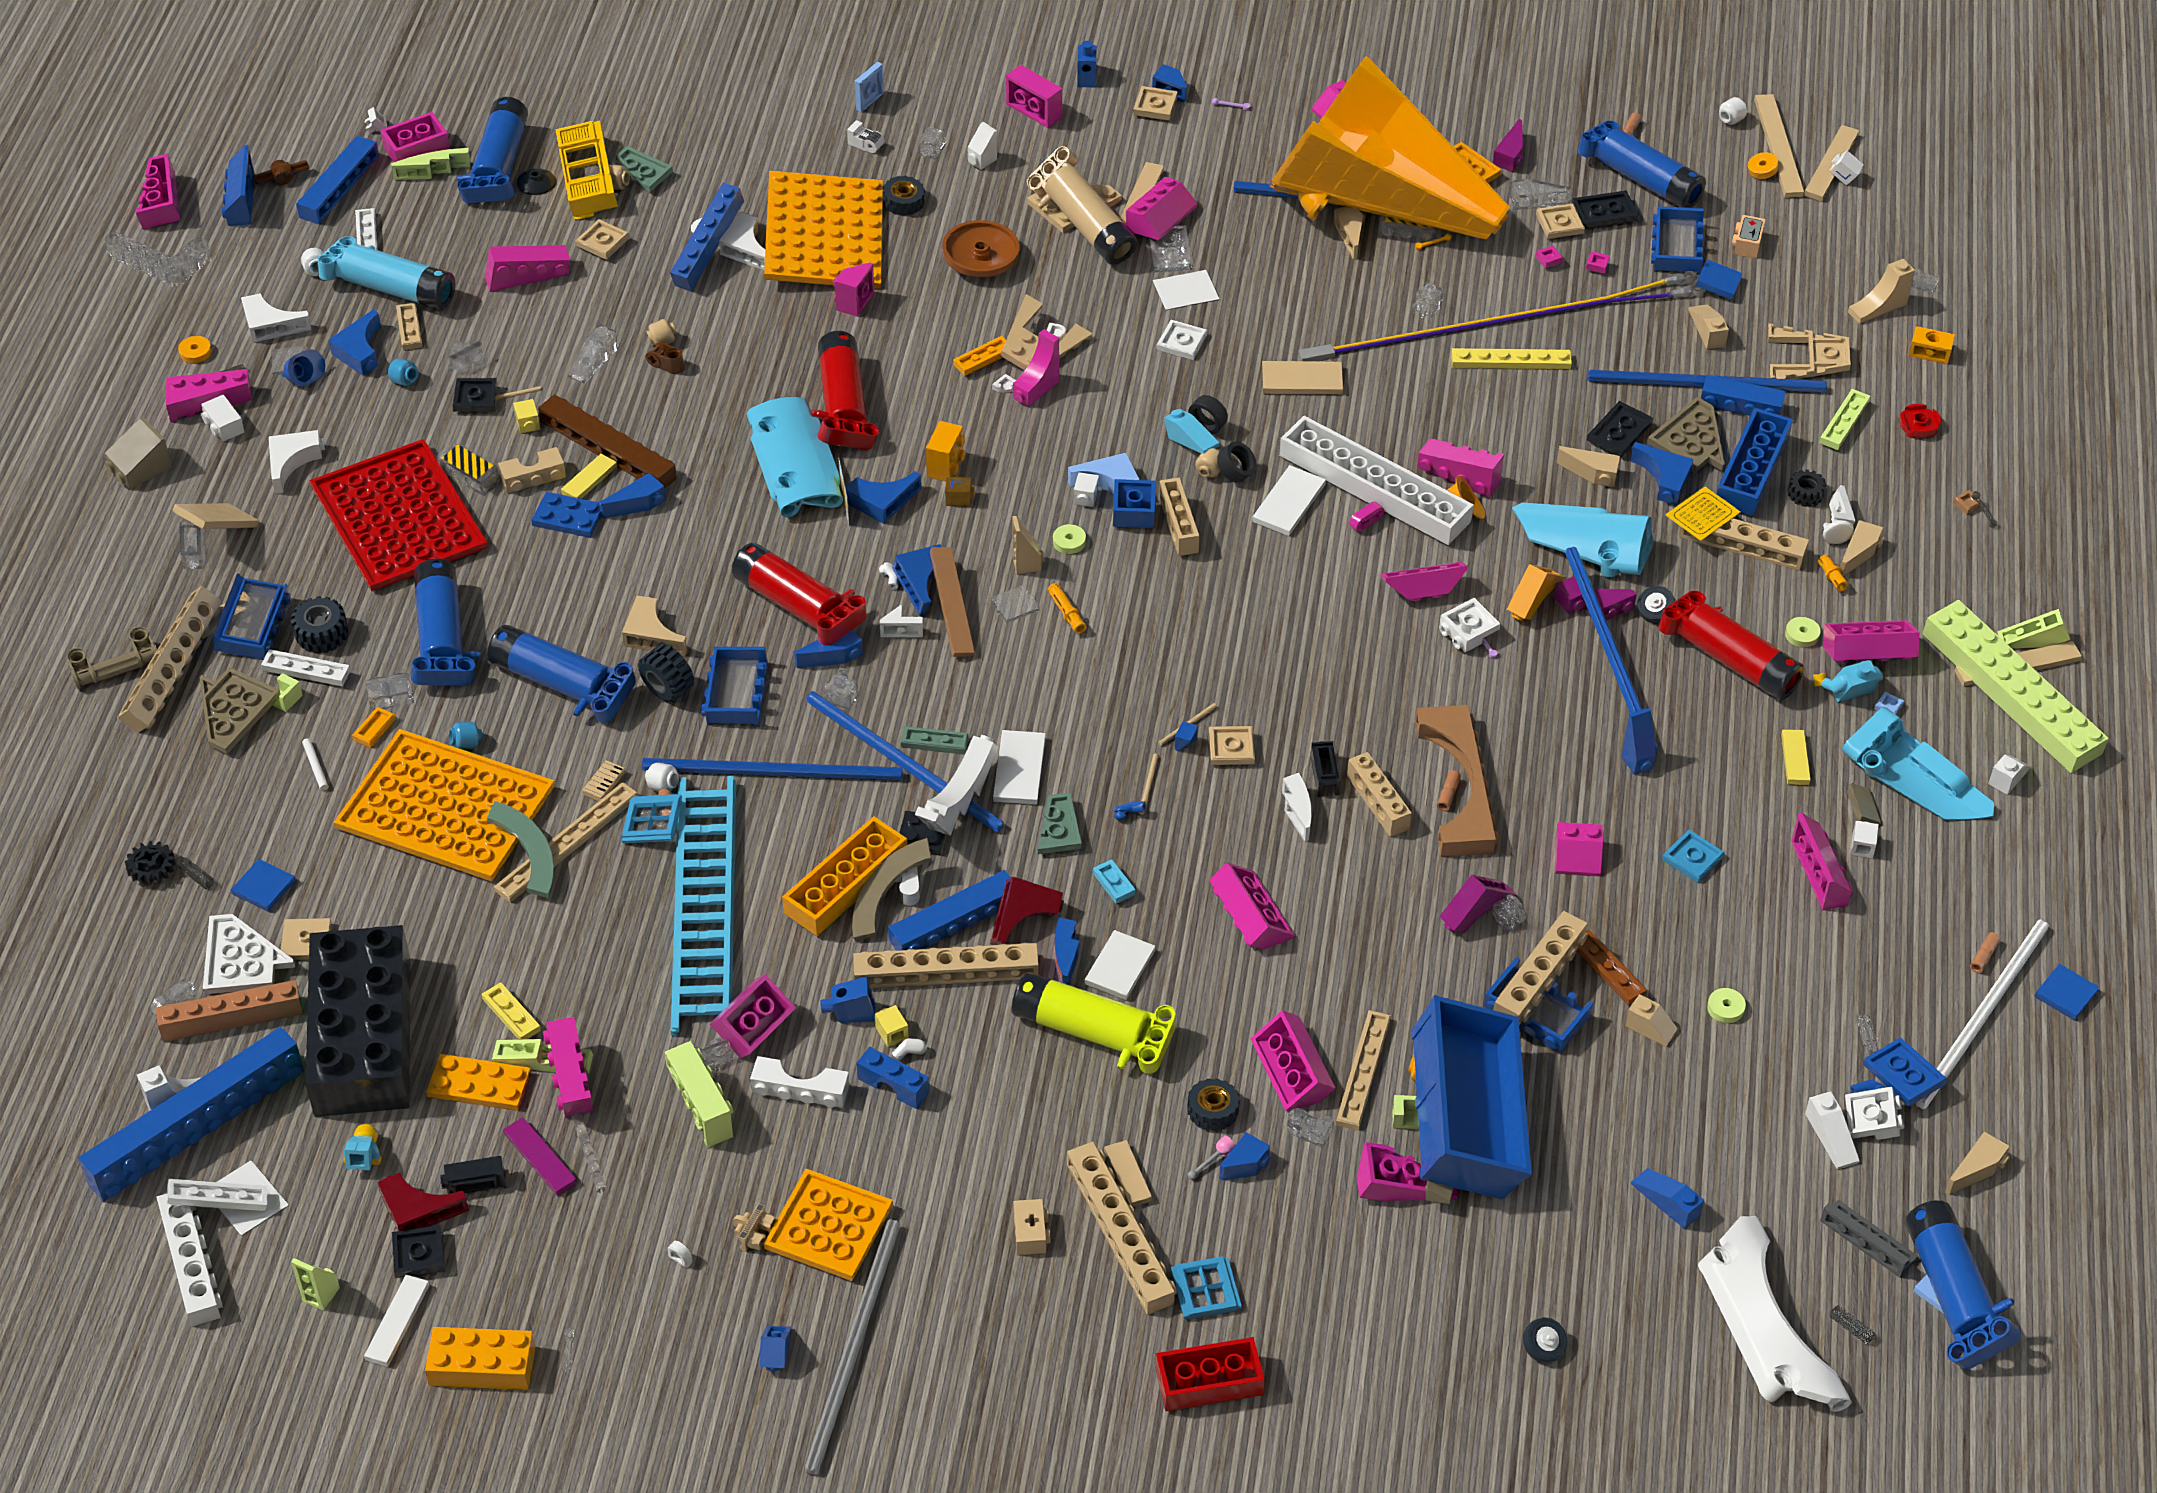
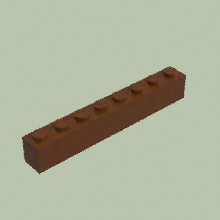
(605, 440)

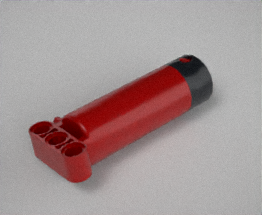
(843, 394)
(799, 593)
(1732, 644)

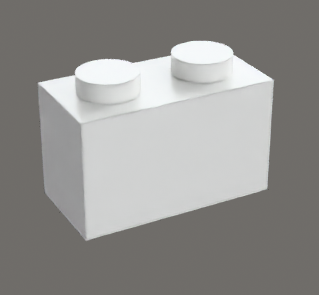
(222, 418)

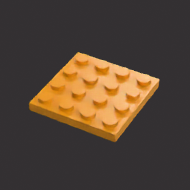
(828, 1224)

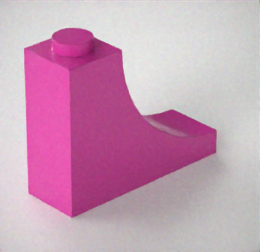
(1041, 372)

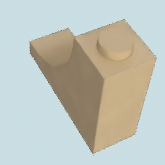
(1888, 294)
(646, 631)

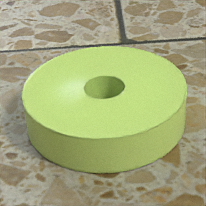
(1069, 539)
(1802, 632)
(1728, 997)

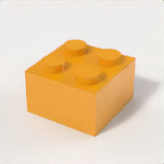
(945, 451)

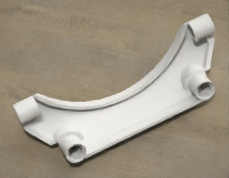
(1761, 1331)

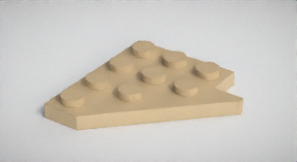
(1058, 218)

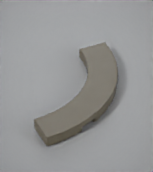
(880, 882)

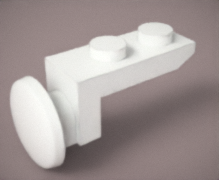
(1842, 519)

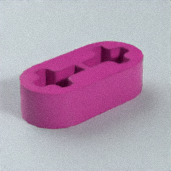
(1366, 516)

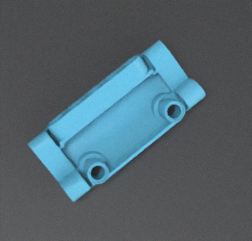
(792, 457)

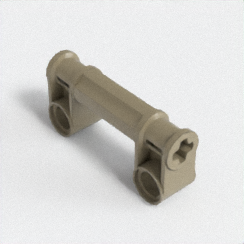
(86, 673)

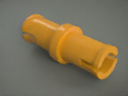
(1833, 573)

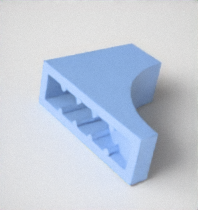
(1108, 470)

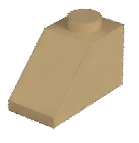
(1650, 1020)

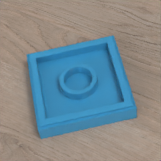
(1693, 856)

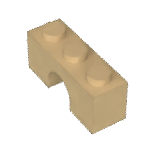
(519, 477)

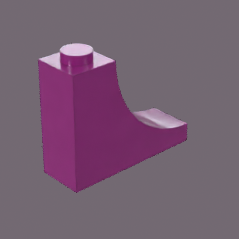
(1473, 901)

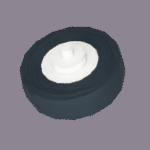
(1653, 602)
(1545, 1340)

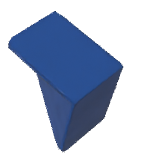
(1185, 735)

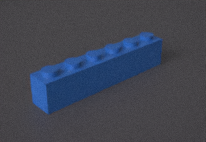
(337, 179)
(707, 236)
(949, 915)

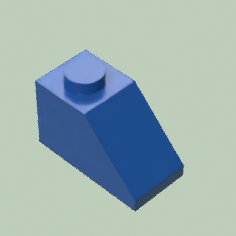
(1170, 79)
(1245, 1158)
(775, 1347)

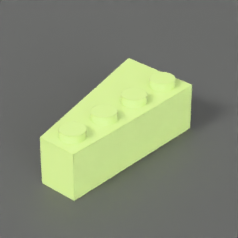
(700, 1093)

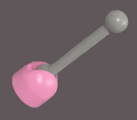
(1223, 1146)

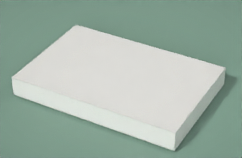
(1120, 965)

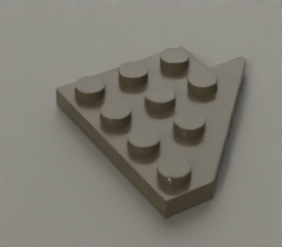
(1692, 435)
(234, 706)

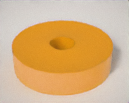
(1763, 165)
(195, 349)

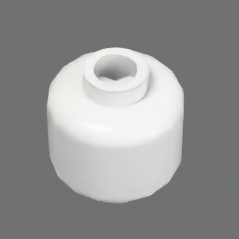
(1733, 111)
(310, 261)
(661, 776)

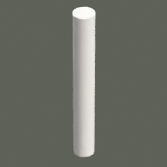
(321, 780)

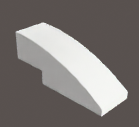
(1297, 804)

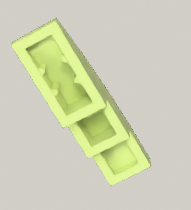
(430, 163)
(531, 1054)

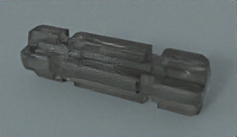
(196, 873)
(1852, 1324)

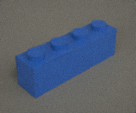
(1741, 396)

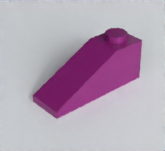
(1509, 151)

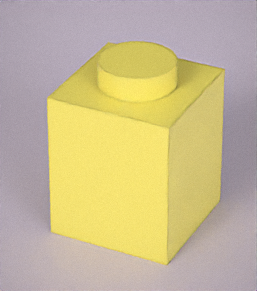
(526, 416)
(891, 1026)

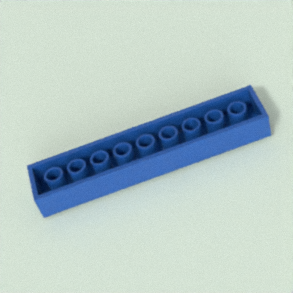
(191, 1114)

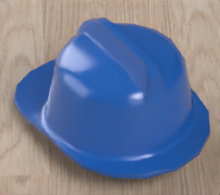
(304, 367)

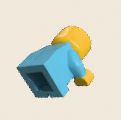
(362, 1149)

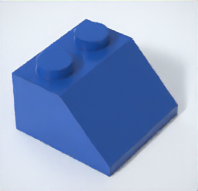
(1134, 503)

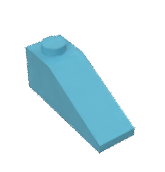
(1188, 431)

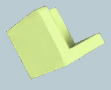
(290, 692)
(1405, 1112)

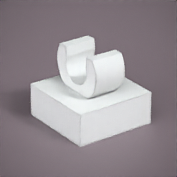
(375, 120)

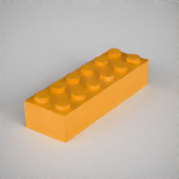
(840, 877)

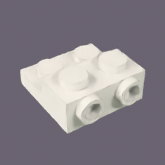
(1468, 625)
(1874, 1113)

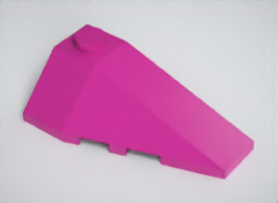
(1390, 1176)

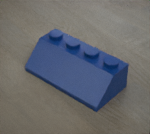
(239, 189)

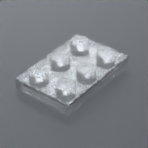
(1171, 251)

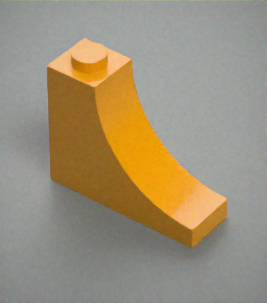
(1532, 590)

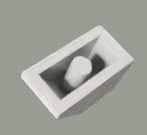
(983, 146)
(2007, 773)

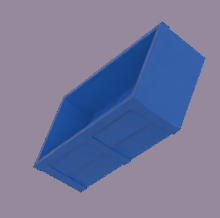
(1470, 1098)

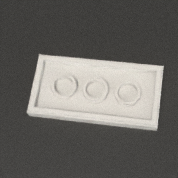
(1289, 500)
(1019, 767)

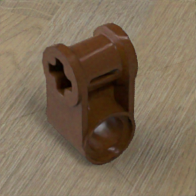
(666, 358)

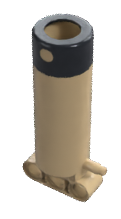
(1082, 206)

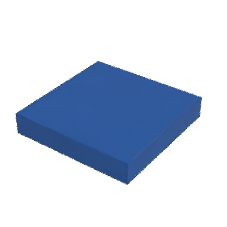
(1719, 279)
(263, 885)
(2067, 991)

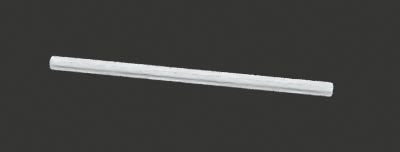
(1988, 1005)

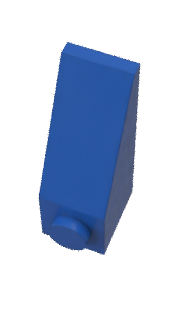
(636, 497)
(840, 652)
(1639, 742)
(1670, 1196)

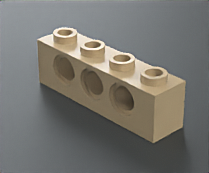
(1178, 516)
(1379, 794)

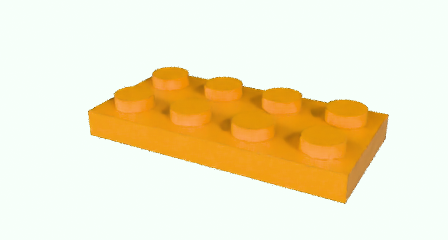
(479, 1082)

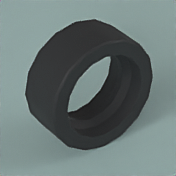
(1214, 407)
(1227, 465)

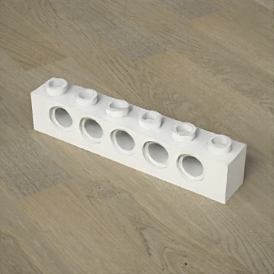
(198, 1308)

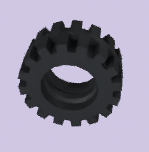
(1806, 496)

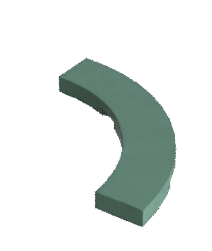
(532, 841)

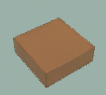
(1966, 503)

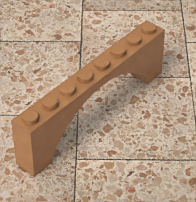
(1472, 828)

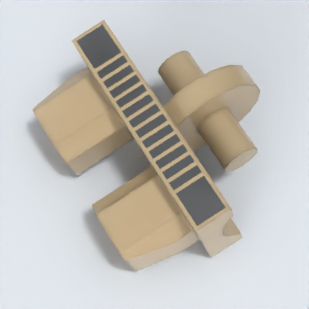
(749, 1226)

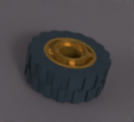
(903, 195)
(1213, 1104)

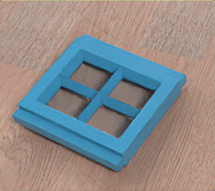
(652, 818)
(1205, 1287)

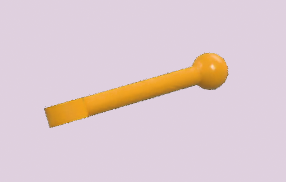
(1418, 246)

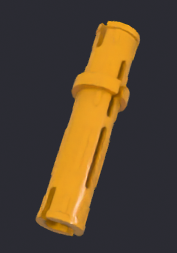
(1070, 614)

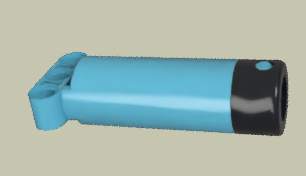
(387, 273)

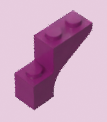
(1612, 601)

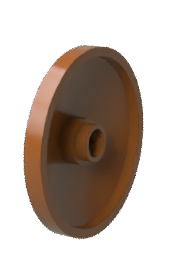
(980, 248)

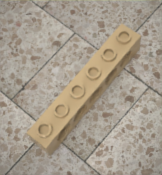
(1756, 543)
(1542, 966)

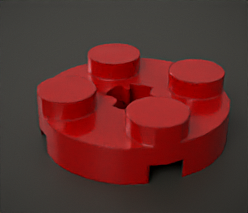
(1913, 428)

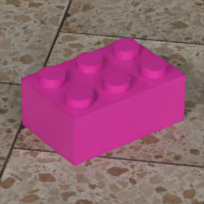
(1034, 96)
(415, 137)
(753, 1016)

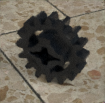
(150, 863)

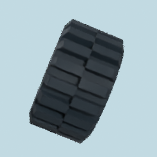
(319, 624)
(666, 673)

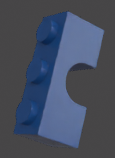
(907, 1082)

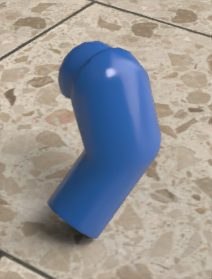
(1130, 807)
(1866, 1086)

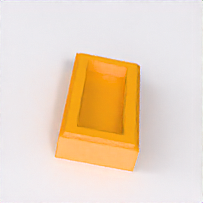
(374, 727)

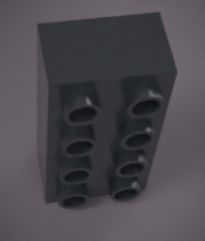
(358, 1021)

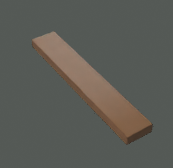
(952, 602)

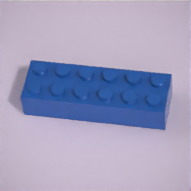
(1754, 460)

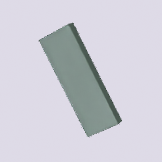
(934, 740)

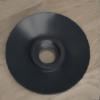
(536, 181)

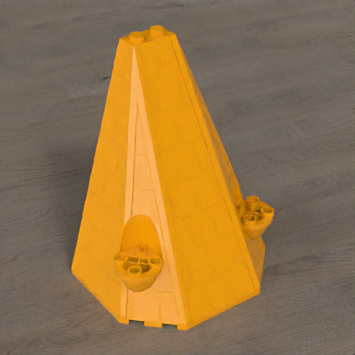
(1387, 161)

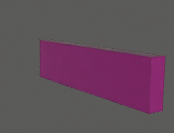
(539, 1156)

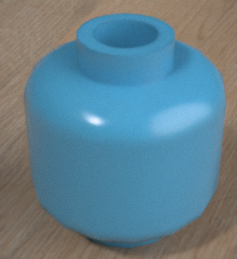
(402, 372)
(465, 735)

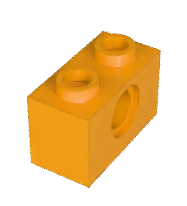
(1931, 345)

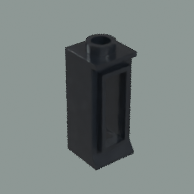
(1324, 750)
(474, 1175)

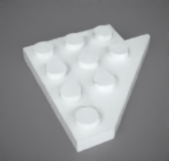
(239, 957)

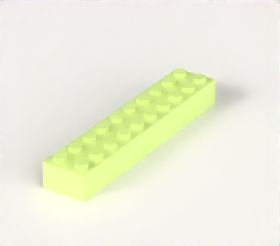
(2015, 686)

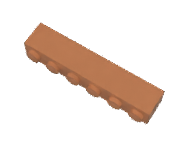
(229, 1010)

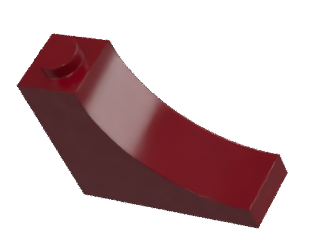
(1023, 900)
(415, 1208)

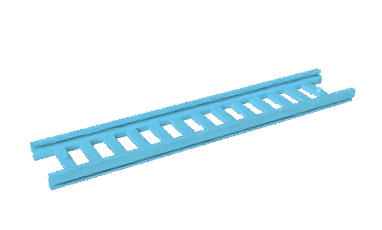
(726, 899)

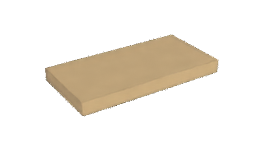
(1302, 377)
(215, 516)

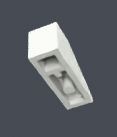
(1832, 1129)

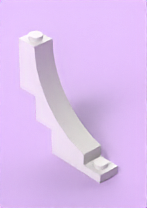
(943, 810)

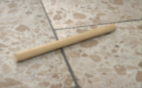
(511, 394)
(1192, 721)
(1149, 779)

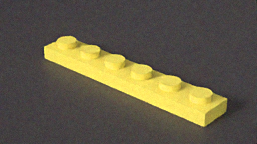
(1511, 358)

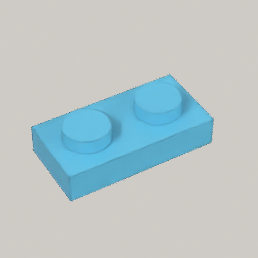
(1113, 881)

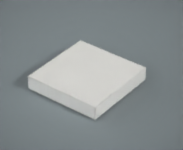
(1182, 339)

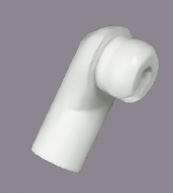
(912, 1046)

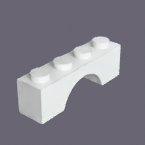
(826, 1089)

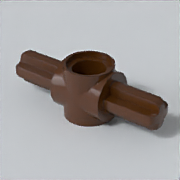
(281, 172)

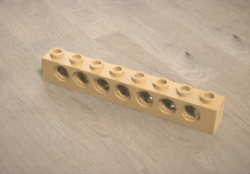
(133, 712)
(946, 965)
(1151, 1296)

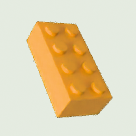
(480, 1358)

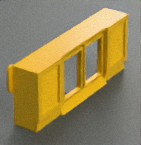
(590, 192)

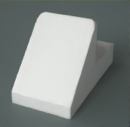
(897, 626)

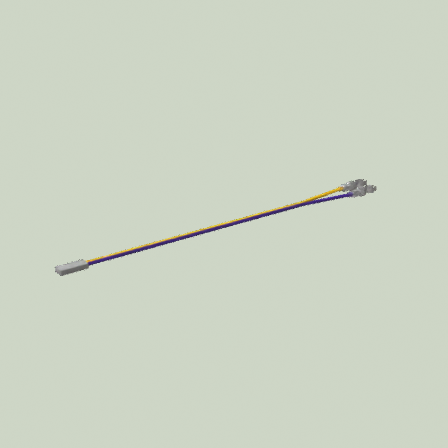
(1329, 351)

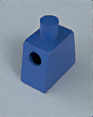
(1086, 58)
(851, 1002)

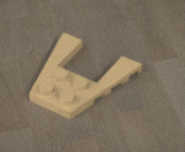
(1022, 343)
(1826, 353)

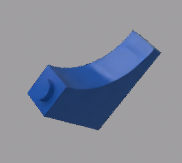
(353, 346)
(1667, 468)
(882, 499)
(914, 573)

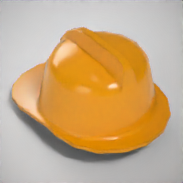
(1463, 490)

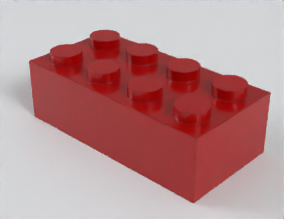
(1209, 1374)

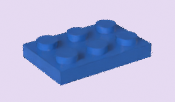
(567, 514)
(1905, 1071)

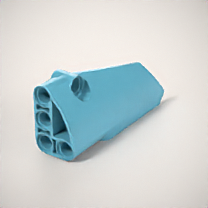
(1608, 539)
(1915, 769)

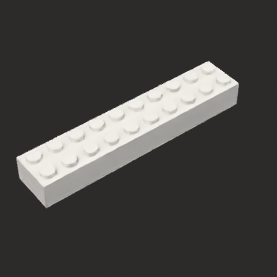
(1376, 479)

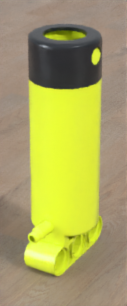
(1096, 1019)

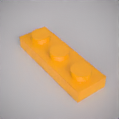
(980, 356)

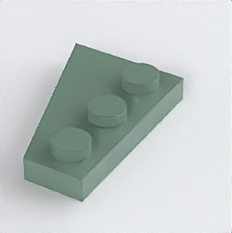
(643, 168)
(1059, 826)

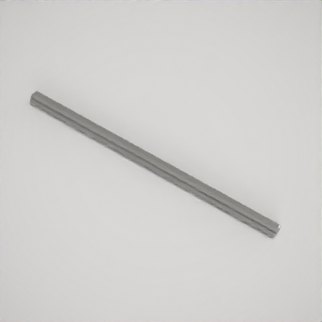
(852, 1348)

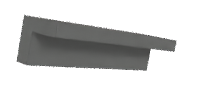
(1868, 1237)

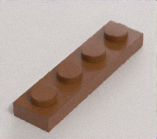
(1610, 969)

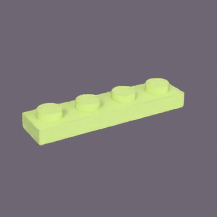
(1844, 419)

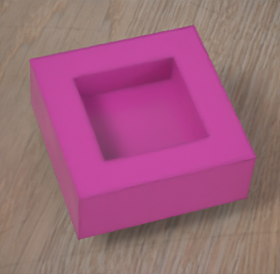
(1549, 257)
(1597, 262)

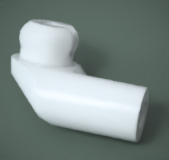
(886, 569)

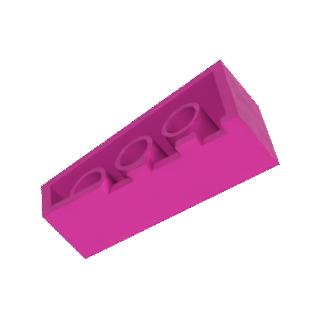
(159, 195)
(524, 264)
(188, 392)
(1479, 468)
(569, 1067)

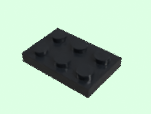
(1605, 209)
(1620, 429)

